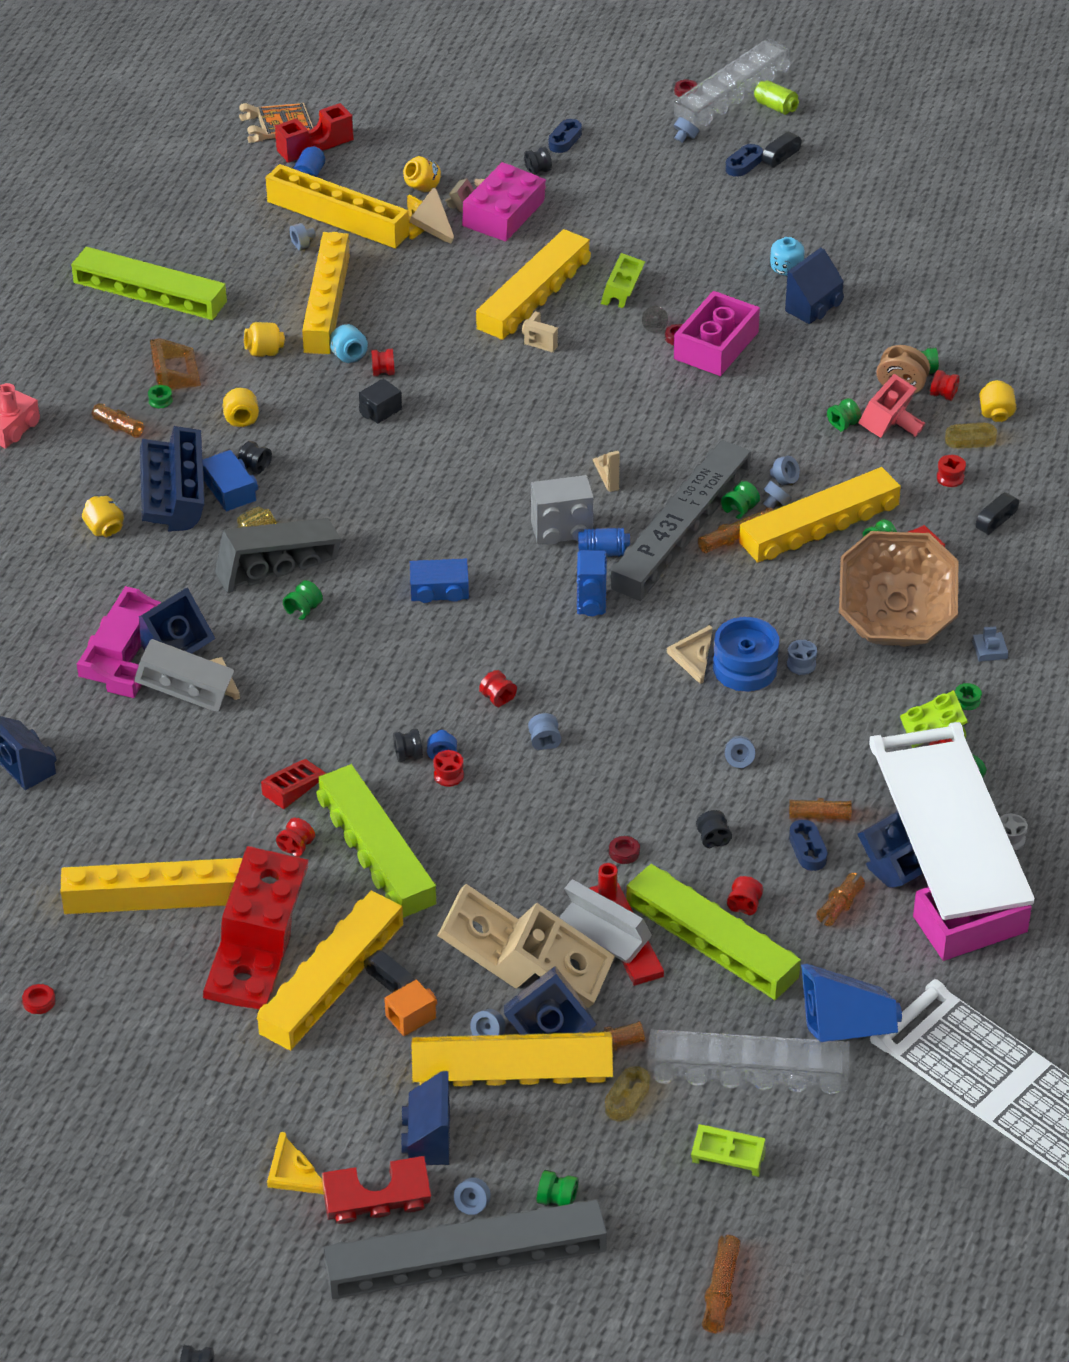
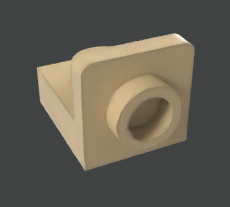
(540, 334)

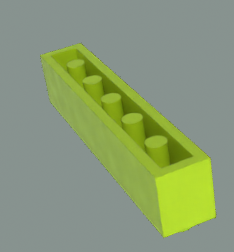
(149, 283)
(376, 840)
(713, 931)

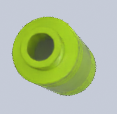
(776, 97)

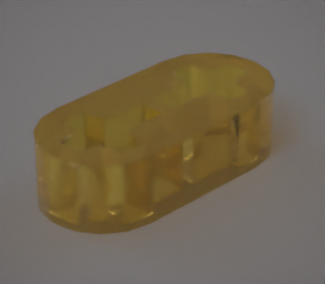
(970, 435)
(633, 1096)

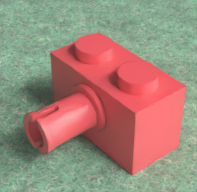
(889, 409)
(17, 414)

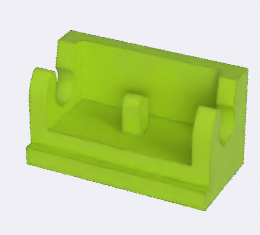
(622, 279)
(728, 1148)

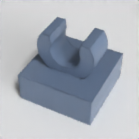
(990, 645)

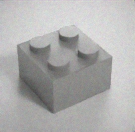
(561, 509)

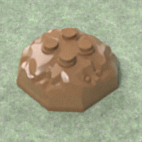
(898, 587)

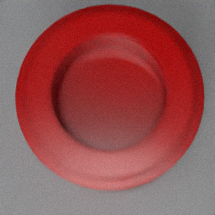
(38, 999)

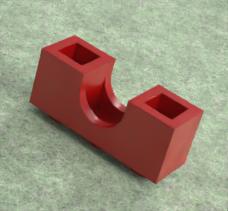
(332, 129)
(348, 1198)

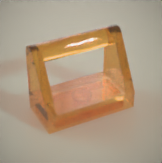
(164, 349)

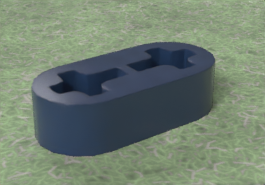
(574, 132)
(740, 164)
(813, 843)

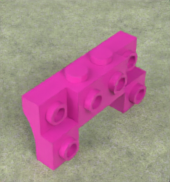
(116, 644)

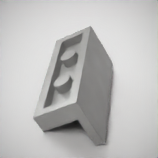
(183, 675)
(605, 922)

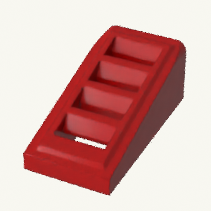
(285, 796)

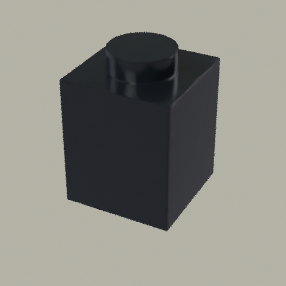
(380, 401)

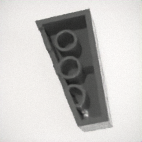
(274, 549)

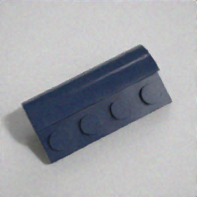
(173, 479)
(890, 851)

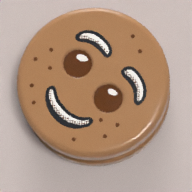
(906, 363)

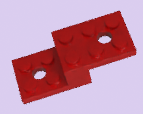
(255, 928)

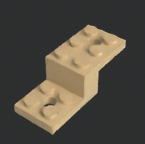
(524, 945)

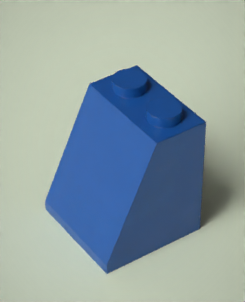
(846, 1007)

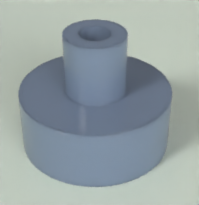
(685, 129)
(300, 235)
(785, 470)
(776, 495)
(743, 758)
(487, 1023)
(472, 1196)

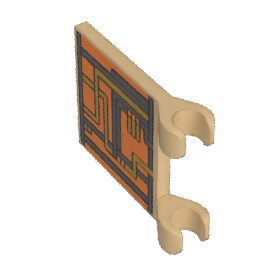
(271, 116)

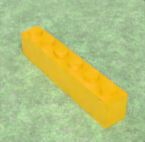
(337, 206)
(533, 284)
(326, 292)
(819, 514)
(148, 885)
(329, 970)
(514, 1057)

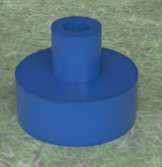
(439, 742)

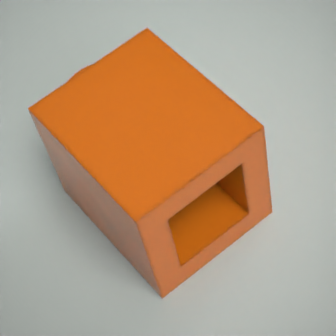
(410, 1007)

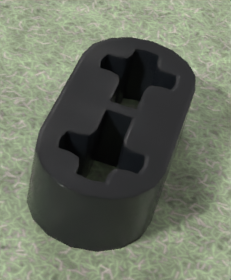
(781, 149)
(997, 513)
(387, 971)

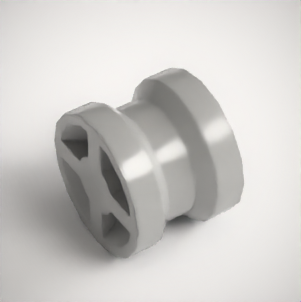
(1017, 827)

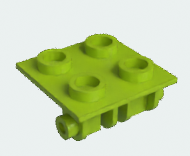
(934, 714)

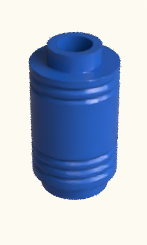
(310, 161)
(610, 540)

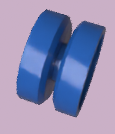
(746, 654)

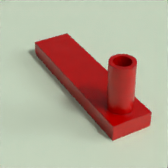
(645, 964)

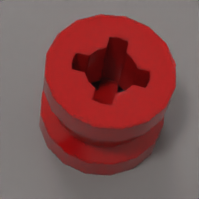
(382, 362)
(944, 385)
(951, 470)
(497, 688)
(443, 763)
(295, 837)
(745, 895)

